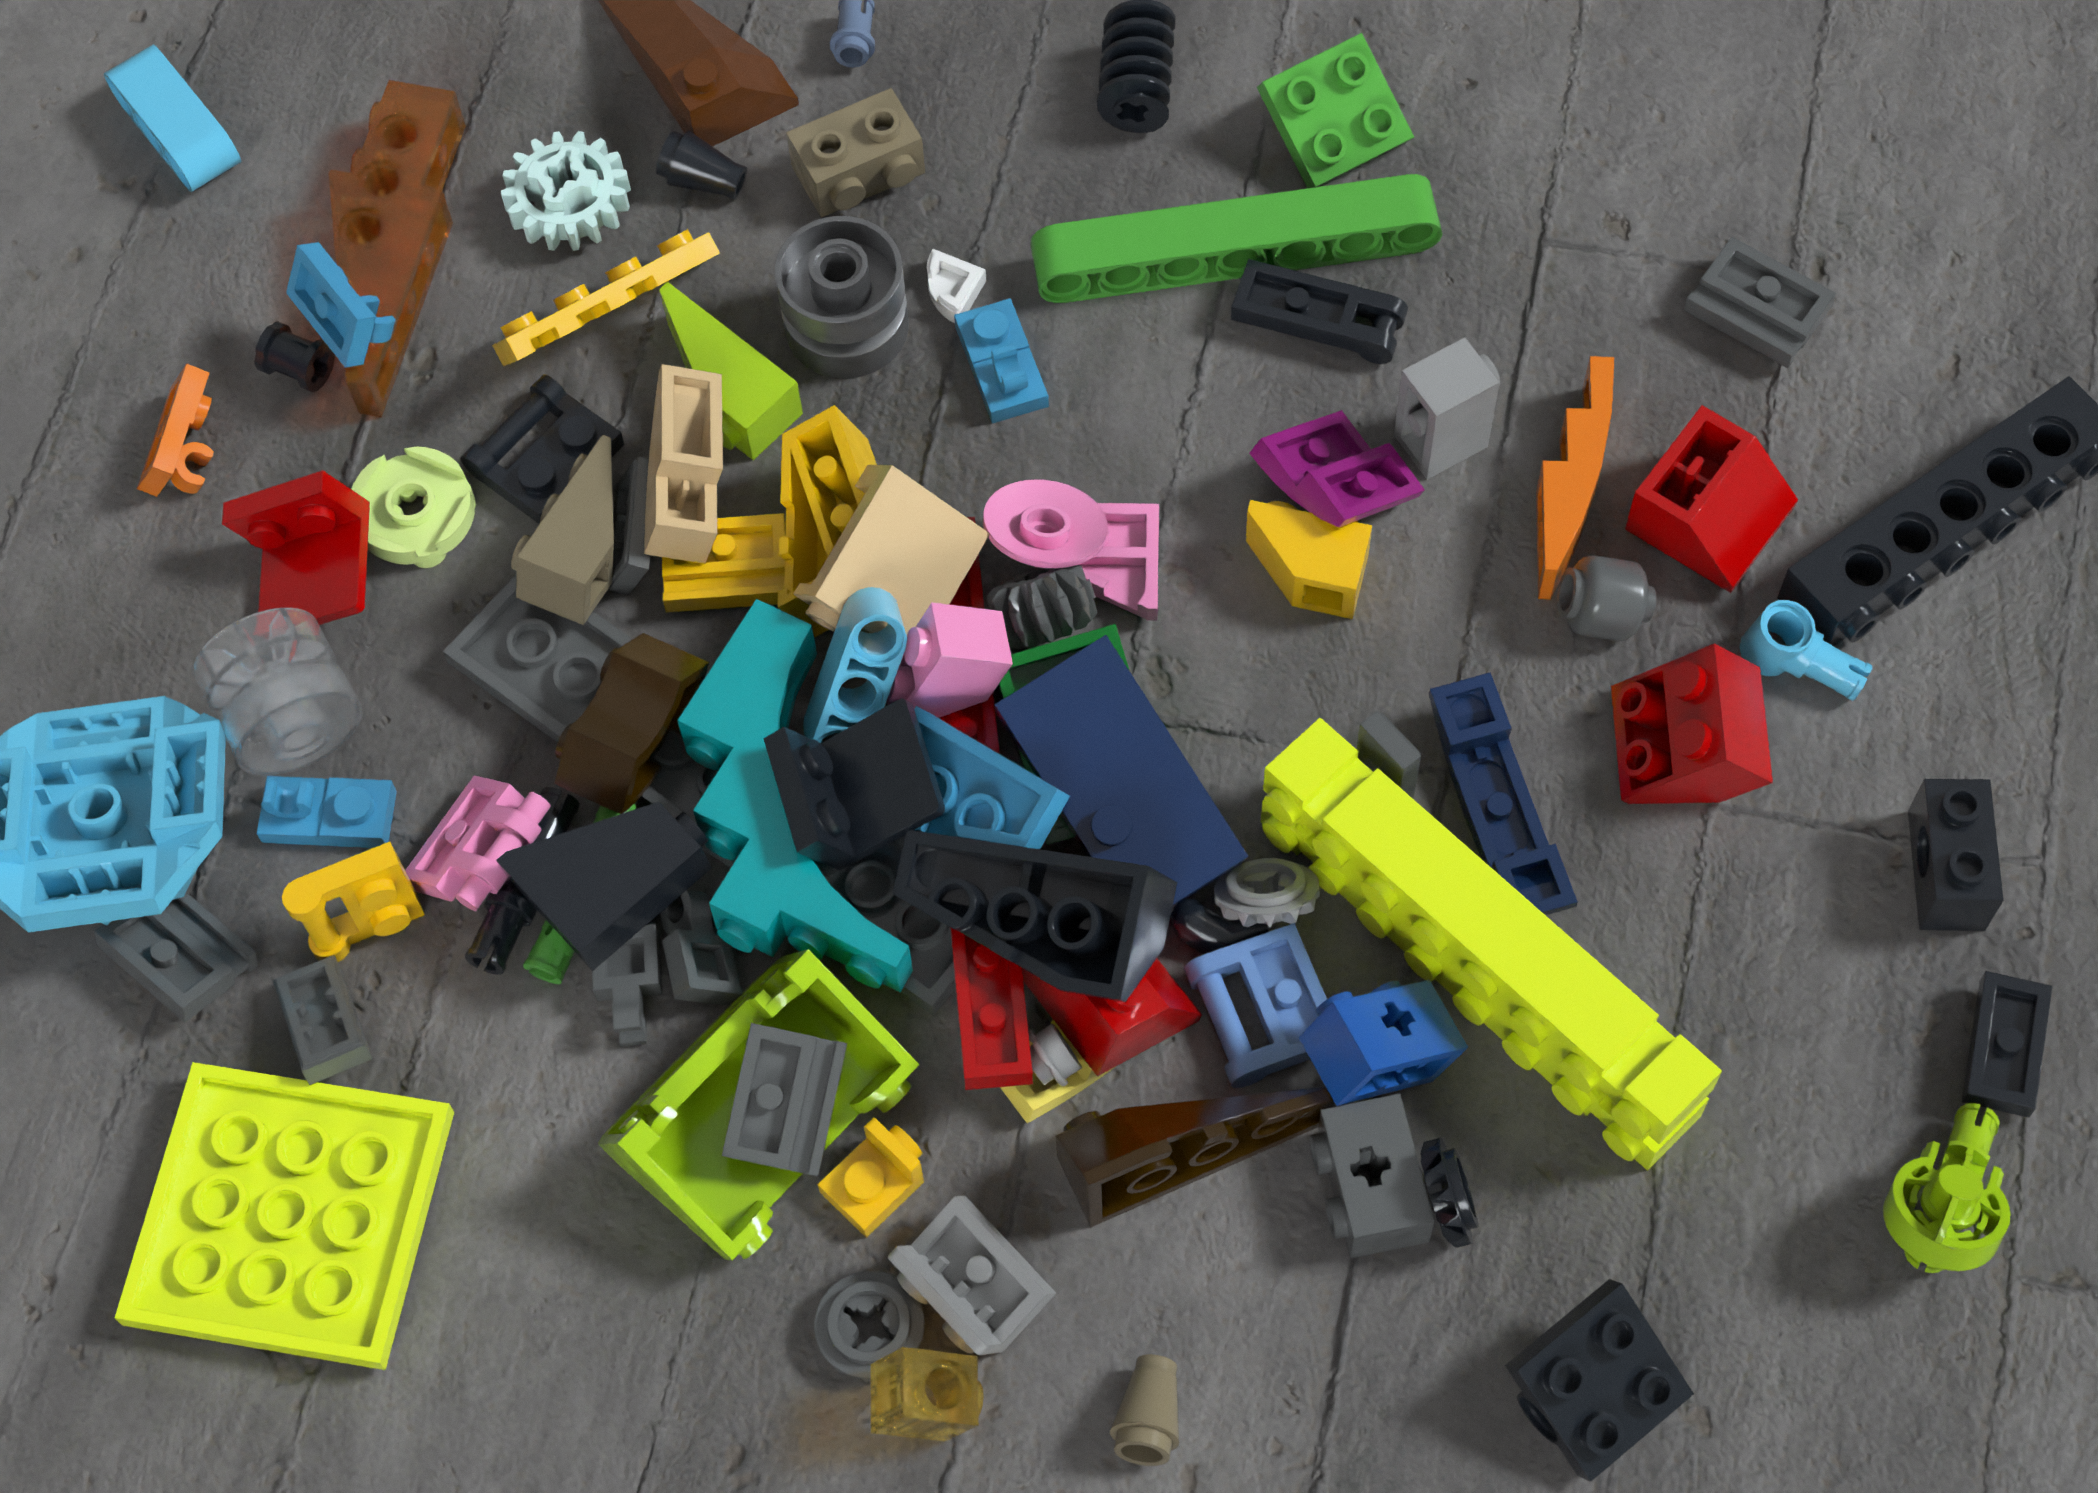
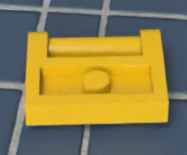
(372, 889)

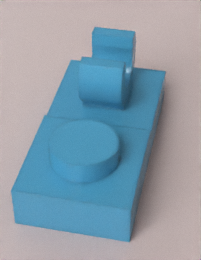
(334, 307)
(1001, 360)
(326, 811)

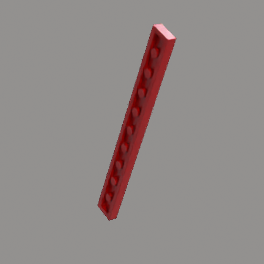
(987, 985)

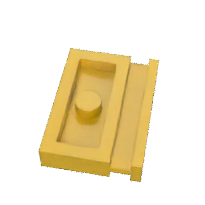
(738, 569)

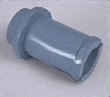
(853, 39)

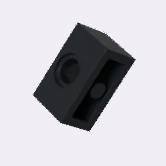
(1955, 855)

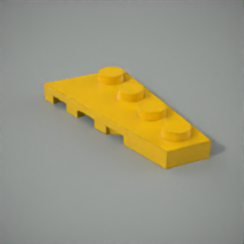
(626, 283)

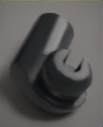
(1207, 930)

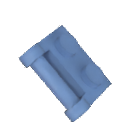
(1281, 990)

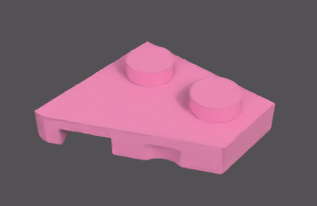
(1128, 562)

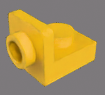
(874, 1177)

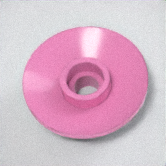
(1045, 523)

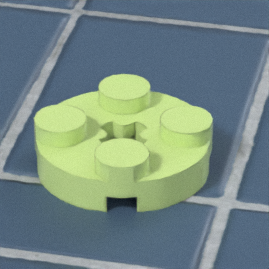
(434, 530)

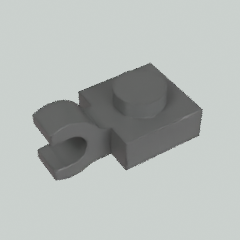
(696, 958)
(628, 977)

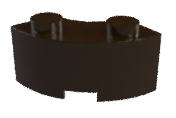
(620, 732)

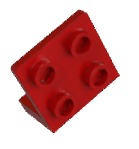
(310, 544)

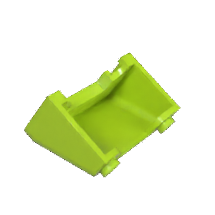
(679, 1125)

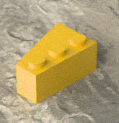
(820, 496)

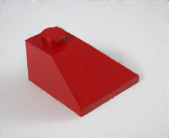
(1116, 1031)

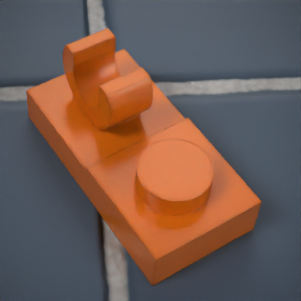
(183, 410)

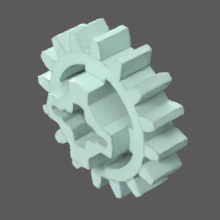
(566, 190)

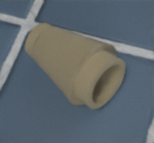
(1148, 1414)

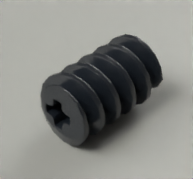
(1136, 66)

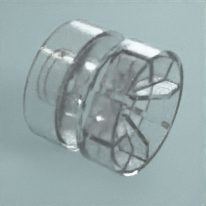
(277, 691)

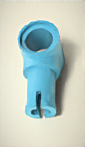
(1804, 650)

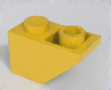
(1309, 558)

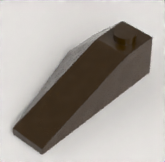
(1155, 1149)

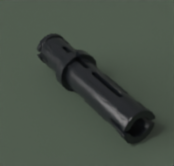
(509, 907)

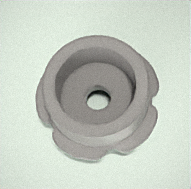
(1052, 1056)

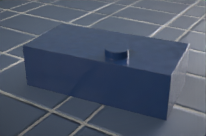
(1125, 776)

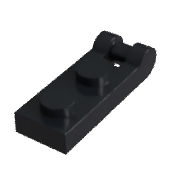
(1319, 310)

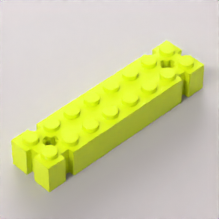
(1485, 946)

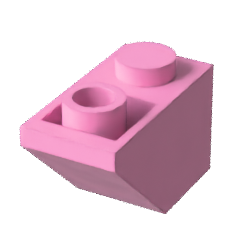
(952, 659)

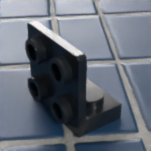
(856, 786)

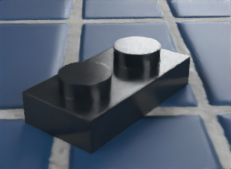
(2007, 1044)

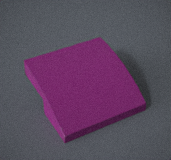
(1335, 471)

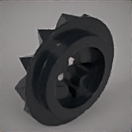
(1449, 1192)

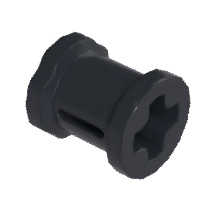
(294, 356)

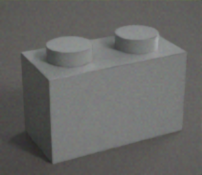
(1446, 407)

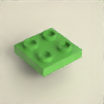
(1335, 111)

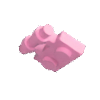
(470, 838)

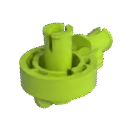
(1950, 1199)

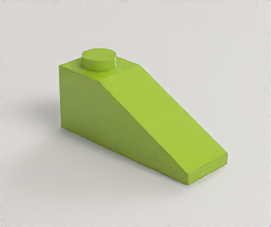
(756, 393)

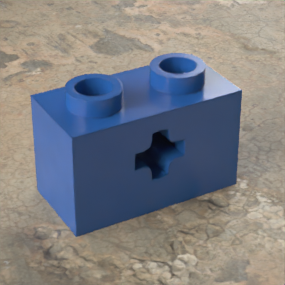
(1381, 1040)

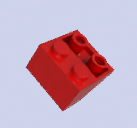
(1712, 500)
(1692, 730)

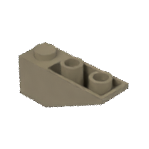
(571, 552)

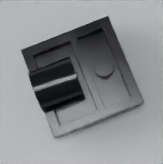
(1598, 1380)

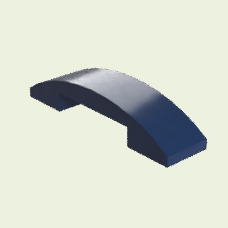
(1494, 792)

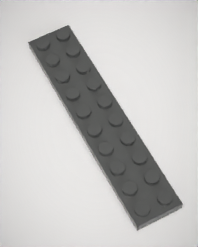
(549, 676)

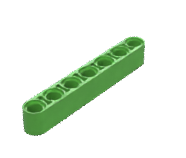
(1219, 237)

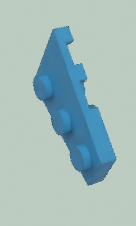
(986, 792)

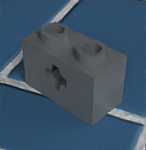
(1377, 1138)

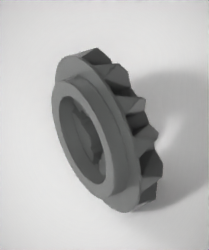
(864, 1295)

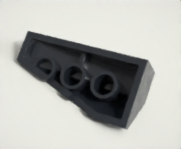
(1057, 914)

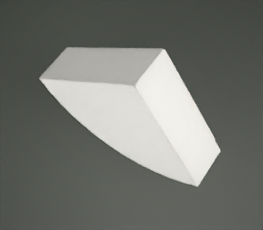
(953, 283)

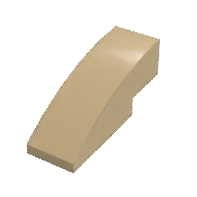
(684, 465)

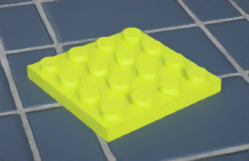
(286, 1216)

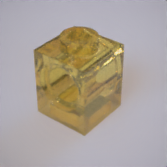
(901, 1401)

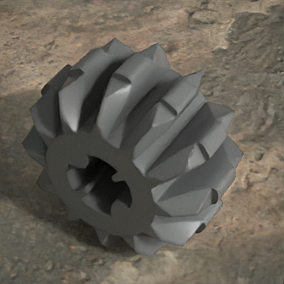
(1044, 605)

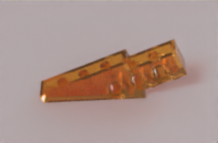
(395, 220)

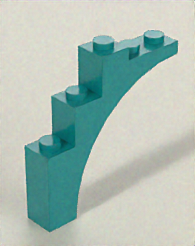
(770, 885)

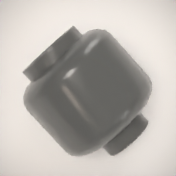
(1605, 598)

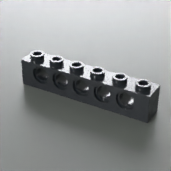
(2057, 422)

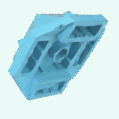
(107, 810)

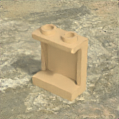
(898, 543)

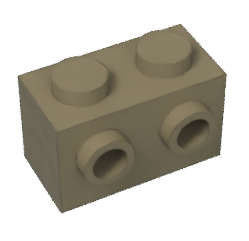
(856, 152)

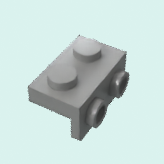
(971, 1279)

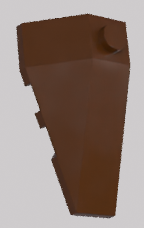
(701, 67)

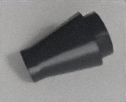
(699, 166)

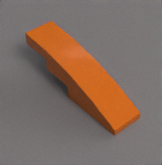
(1569, 485)

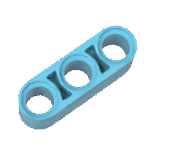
(172, 118)
(857, 655)

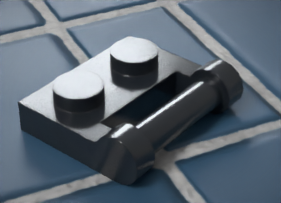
(549, 460)

